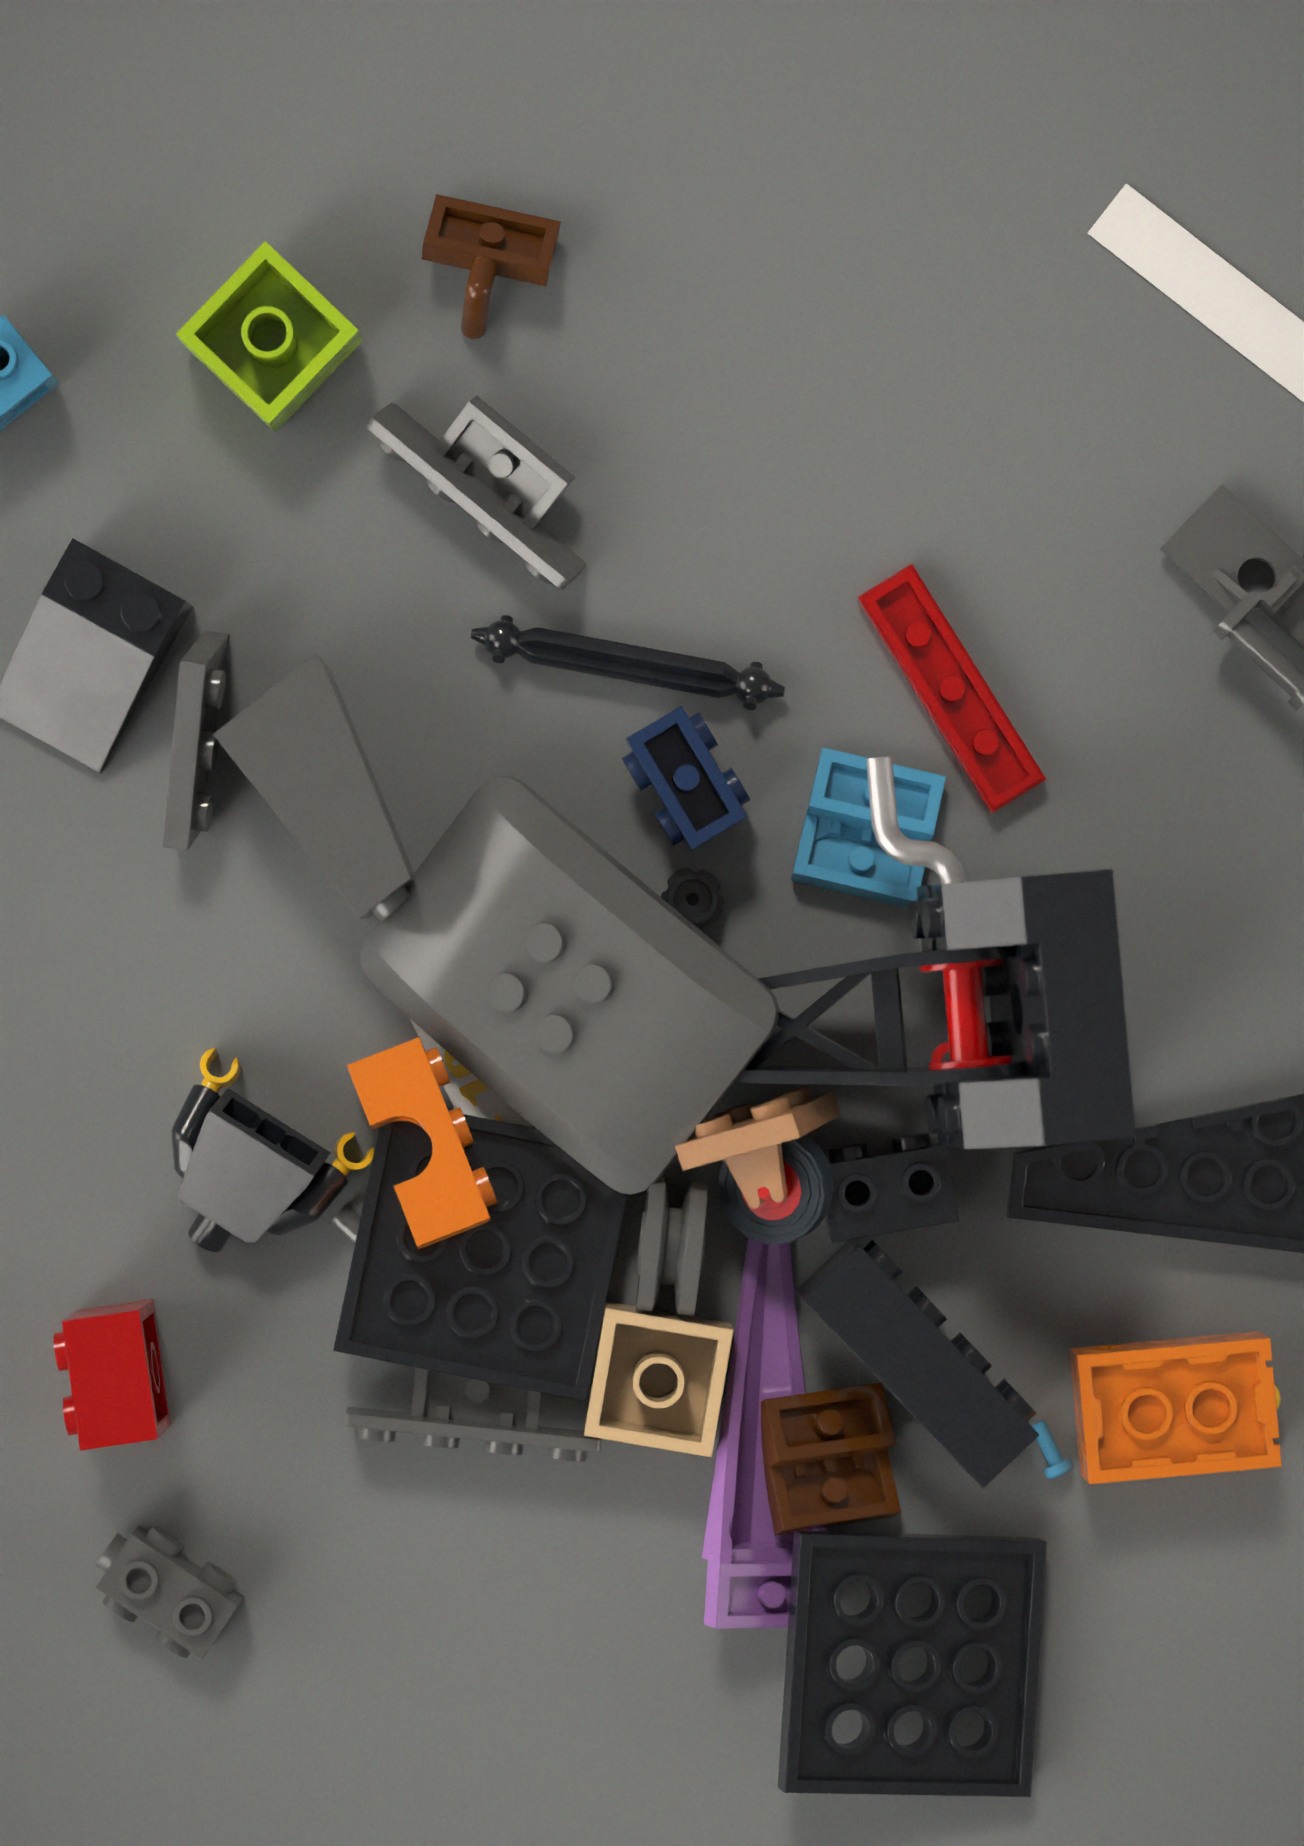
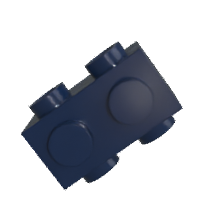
(678, 765)

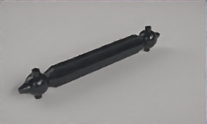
(627, 662)

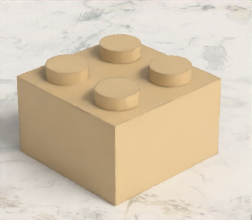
(658, 1379)

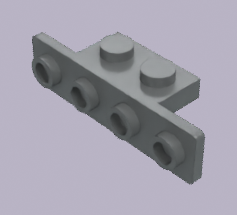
(492, 476)
(467, 1408)

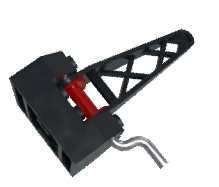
(1047, 959)

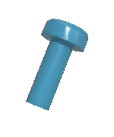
(1056, 1464)

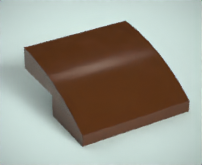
(828, 1458)

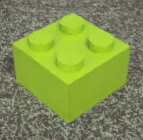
(270, 336)

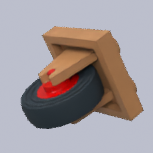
(772, 1174)

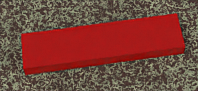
(951, 688)

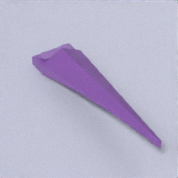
(746, 1561)

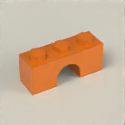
(405, 1087)

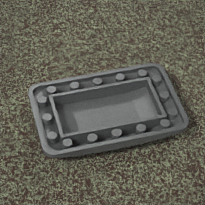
(568, 986)

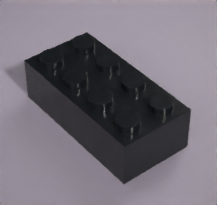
(924, 1369)

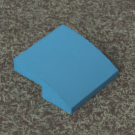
(838, 837)

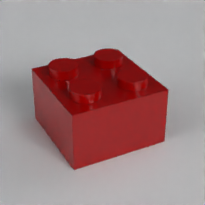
(113, 1375)

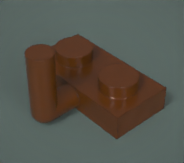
(489, 245)

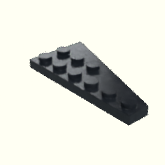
(1194, 1178)

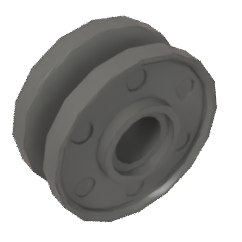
(672, 1246)

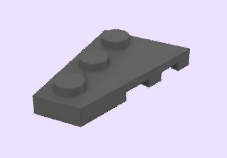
(193, 744)

